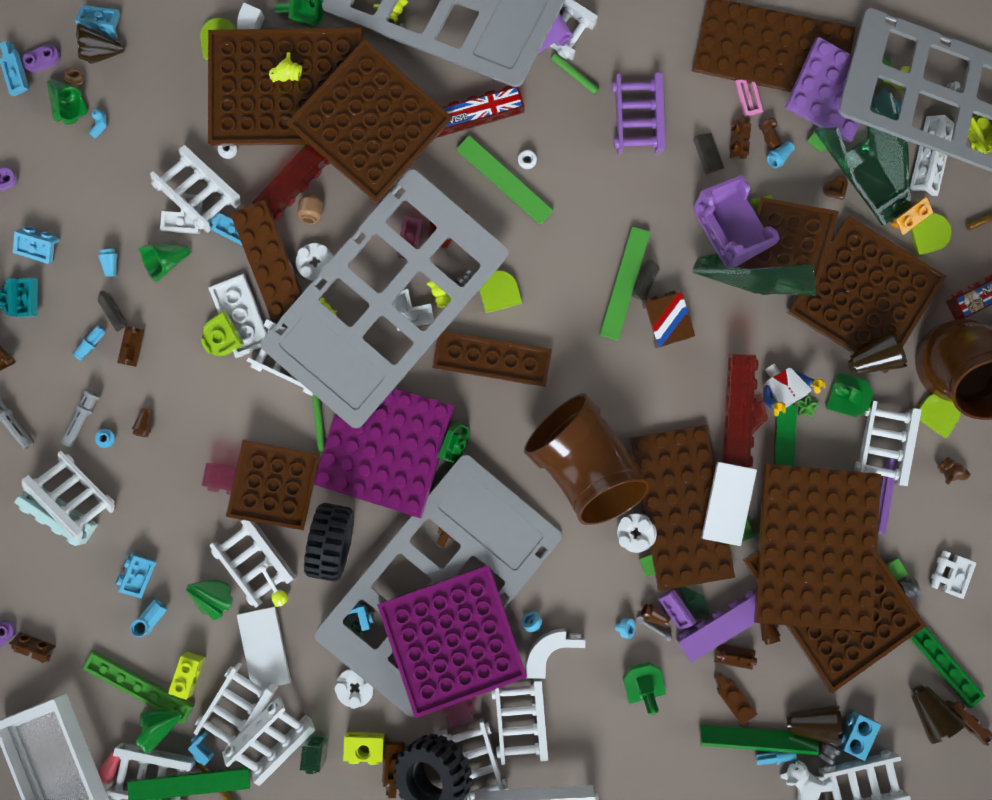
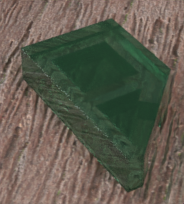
(694, 602)

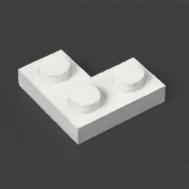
(180, 221)
(417, 315)

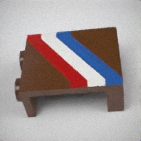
(669, 319)

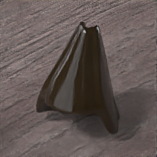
(95, 45)

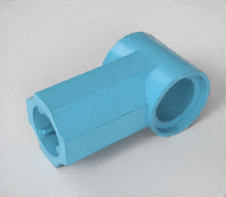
(149, 618)

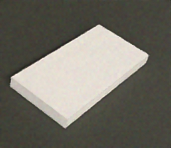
(238, 300)
(729, 503)
(264, 647)

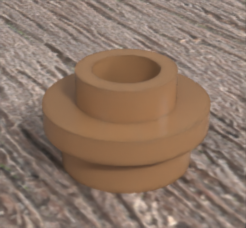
(73, 77)

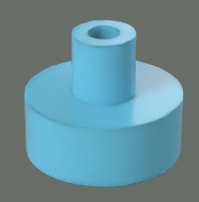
(531, 622)
(626, 628)

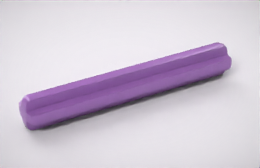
(886, 496)

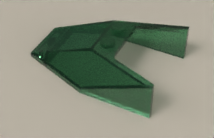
(876, 165)
(764, 281)

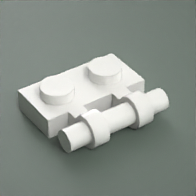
(958, 576)

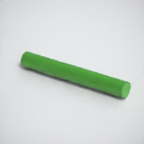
(574, 73)
(318, 423)

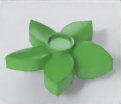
(807, 407)

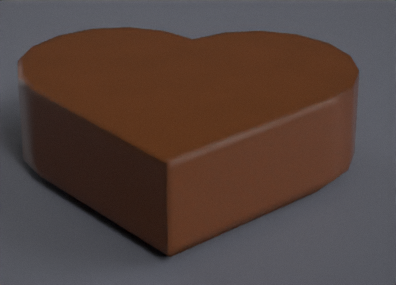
(836, 188)

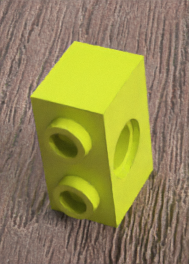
(186, 675)
(373, 741)

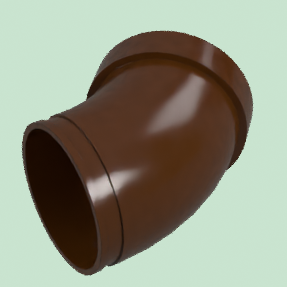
(948, 356)
(587, 461)

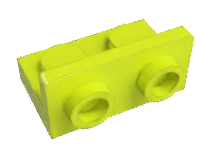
(980, 134)

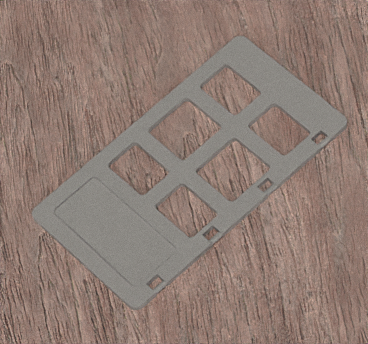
(498, 45)
(867, 67)
(335, 358)
(485, 522)

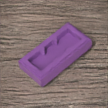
(677, 610)

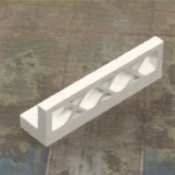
(926, 167)

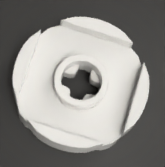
(306, 255)
(628, 539)
(347, 696)

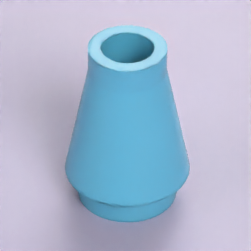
(778, 156)
(108, 261)

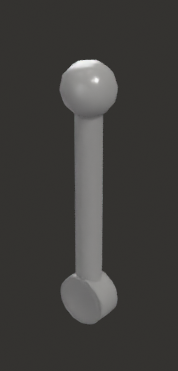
(668, 637)

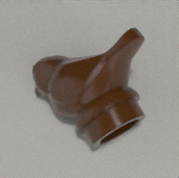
(953, 471)

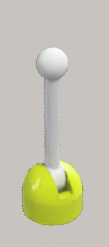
(278, 597)

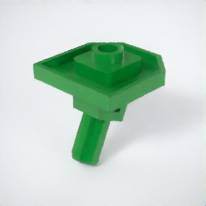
(302, 11)
(850, 396)
(454, 443)
(644, 683)

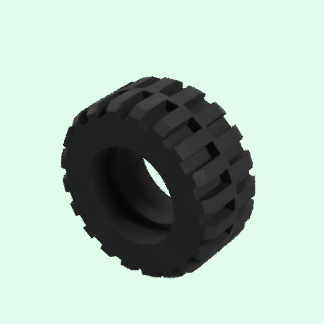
(329, 542)
(442, 756)

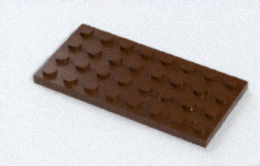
(761, 43)
(680, 484)

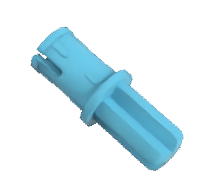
(89, 343)
(774, 757)

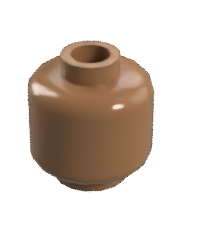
(310, 209)

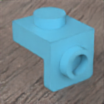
(365, 617)
(200, 751)

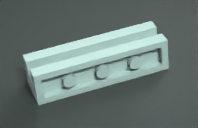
(31, 506)

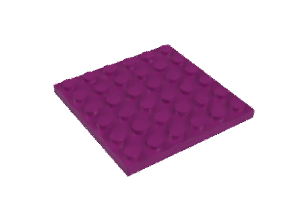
(390, 455)
(451, 641)

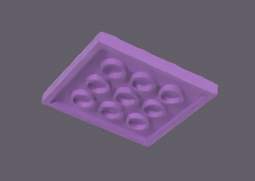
(820, 88)

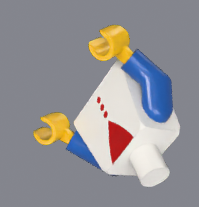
(787, 388)

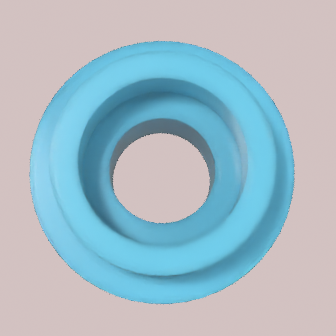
(110, 438)

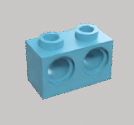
(864, 736)

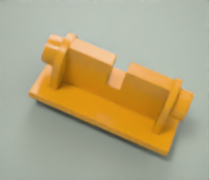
(912, 216)

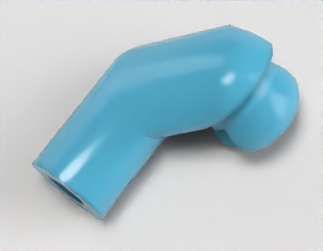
(100, 123)

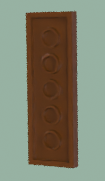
(267, 257)
(492, 358)

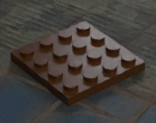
(803, 235)
(272, 485)

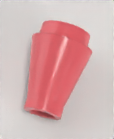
(109, 768)

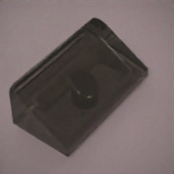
(708, 153)
(646, 280)
(112, 311)

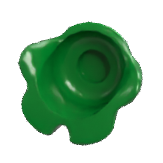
(65, 102)
(162, 258)
(211, 597)
(155, 727)

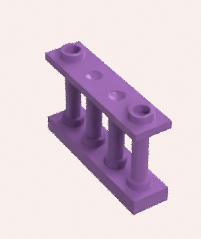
(655, 104)

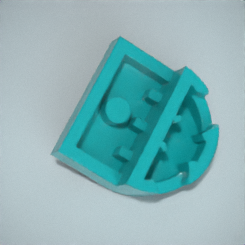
(20, 297)

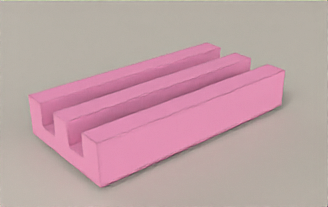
(742, 99)

